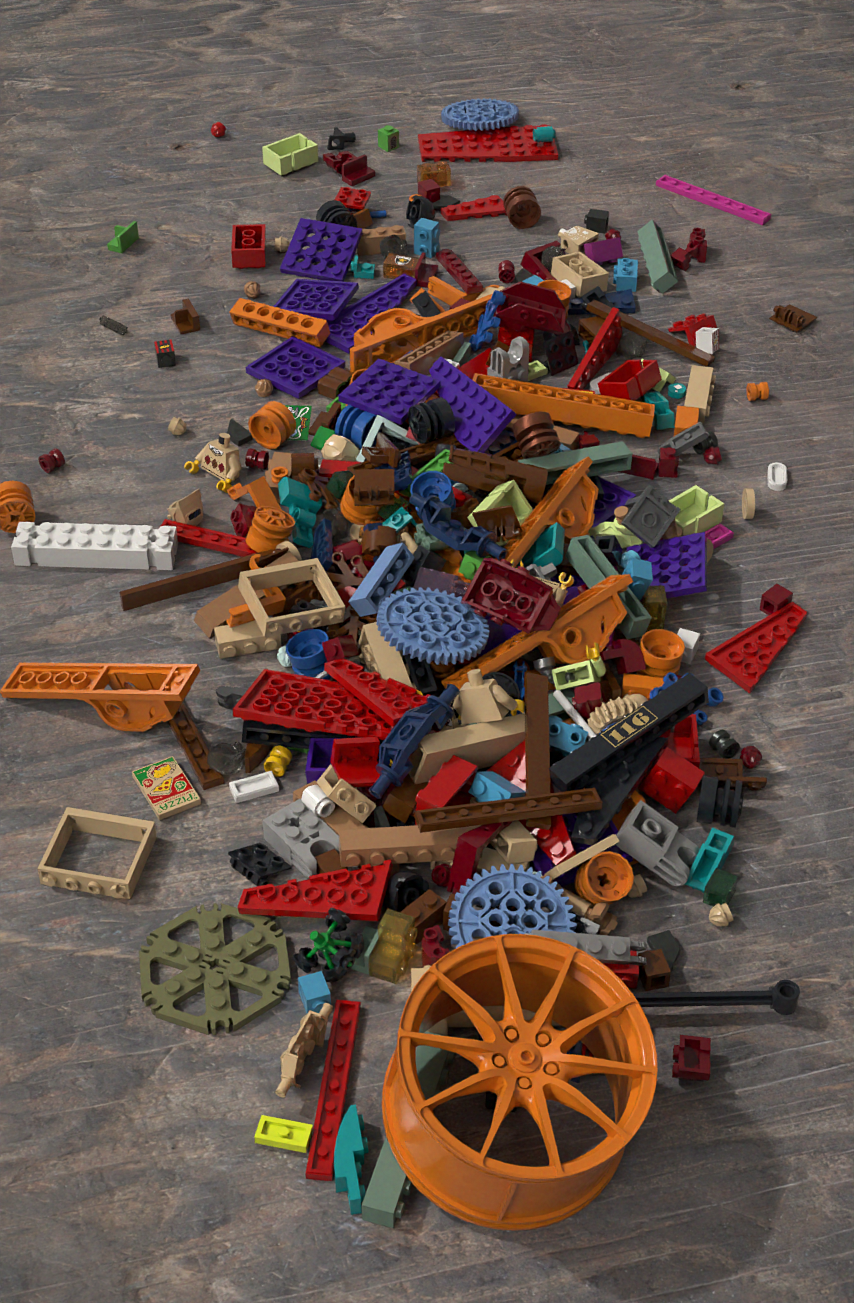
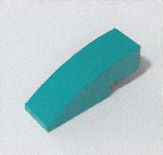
(663, 416)
(710, 856)

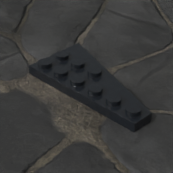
(613, 790)

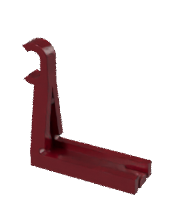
(533, 262)
(469, 851)

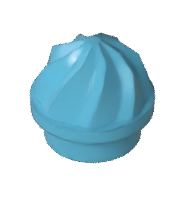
(626, 557)

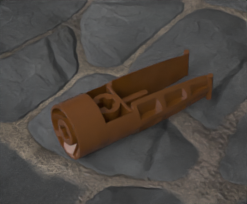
(488, 471)

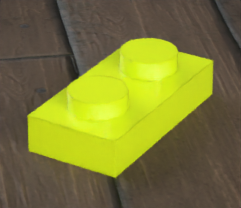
(283, 1133)

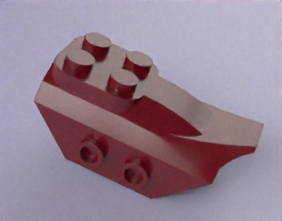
(532, 308)
(511, 597)

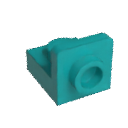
(362, 270)

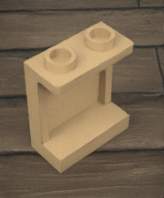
(345, 795)

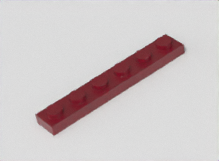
(459, 271)

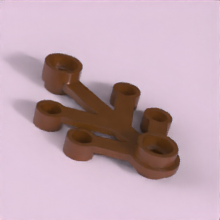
(310, 478)
(348, 578)
(351, 627)

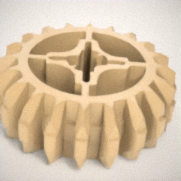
(611, 713)

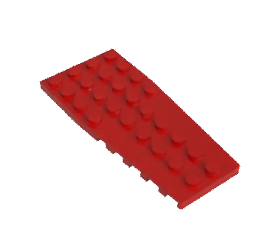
(501, 143)
(309, 705)

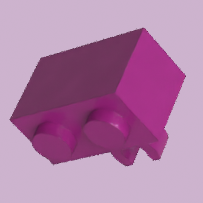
(604, 250)

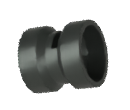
(701, 447)
(724, 744)

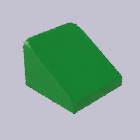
(321, 437)

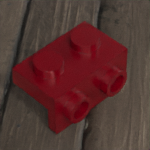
(242, 519)

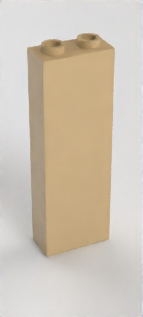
(476, 743)

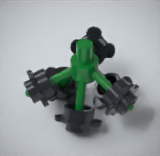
(329, 945)

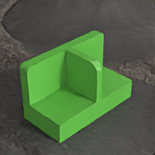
(124, 237)

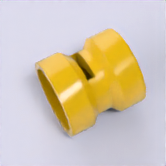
(278, 760)

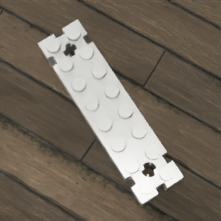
(95, 545)

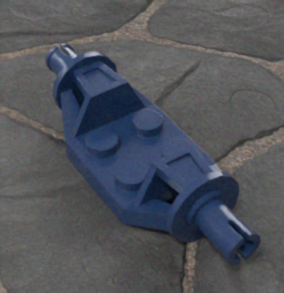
(438, 523)
(406, 736)

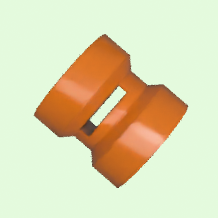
(757, 391)

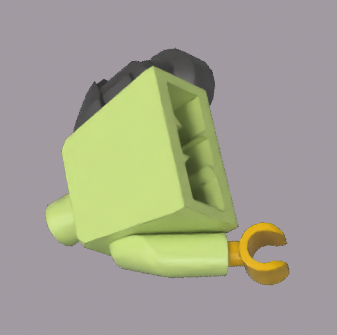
(575, 674)

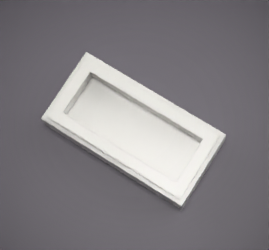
(254, 786)

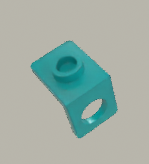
(399, 520)

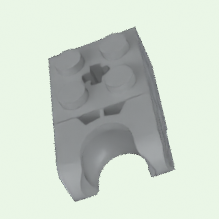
(513, 363)
(299, 836)
(657, 844)

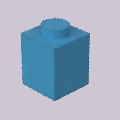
(314, 991)

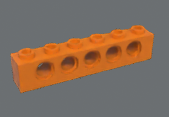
(279, 322)

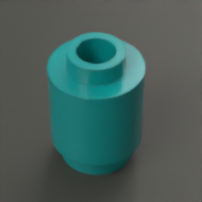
(544, 134)

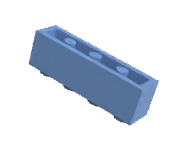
(381, 579)

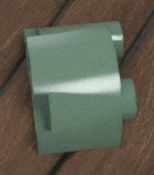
(427, 540)

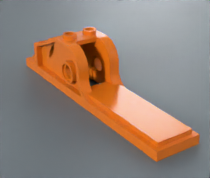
(390, 334)
(562, 499)
(574, 628)
(154, 698)

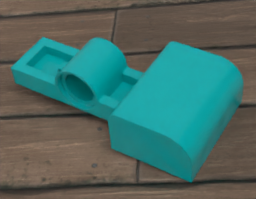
(301, 508)
(547, 548)

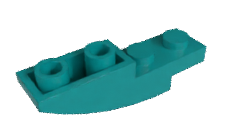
(349, 1157)

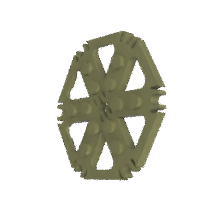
(198, 975)

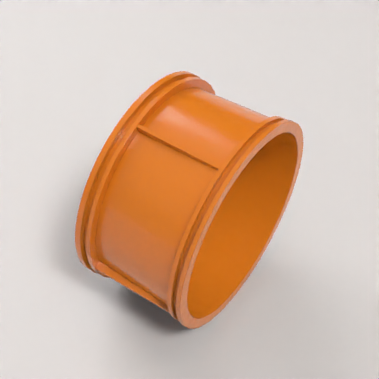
(524, 1068)

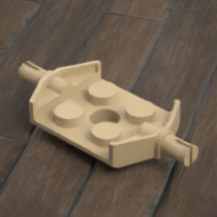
(310, 1034)

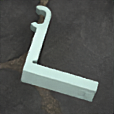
(388, 428)

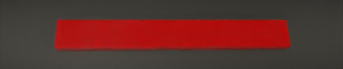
(333, 1090)

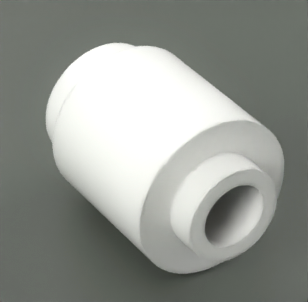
(317, 801)

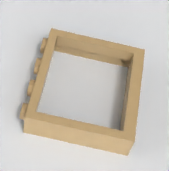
(289, 574)
(104, 825)

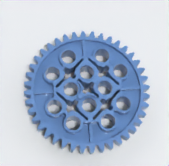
(480, 114)
(432, 626)
(511, 884)

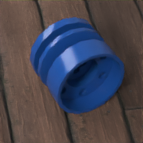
(355, 425)
(436, 484)
(307, 653)

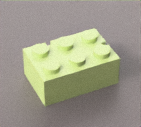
(290, 154)
(505, 495)
(694, 513)

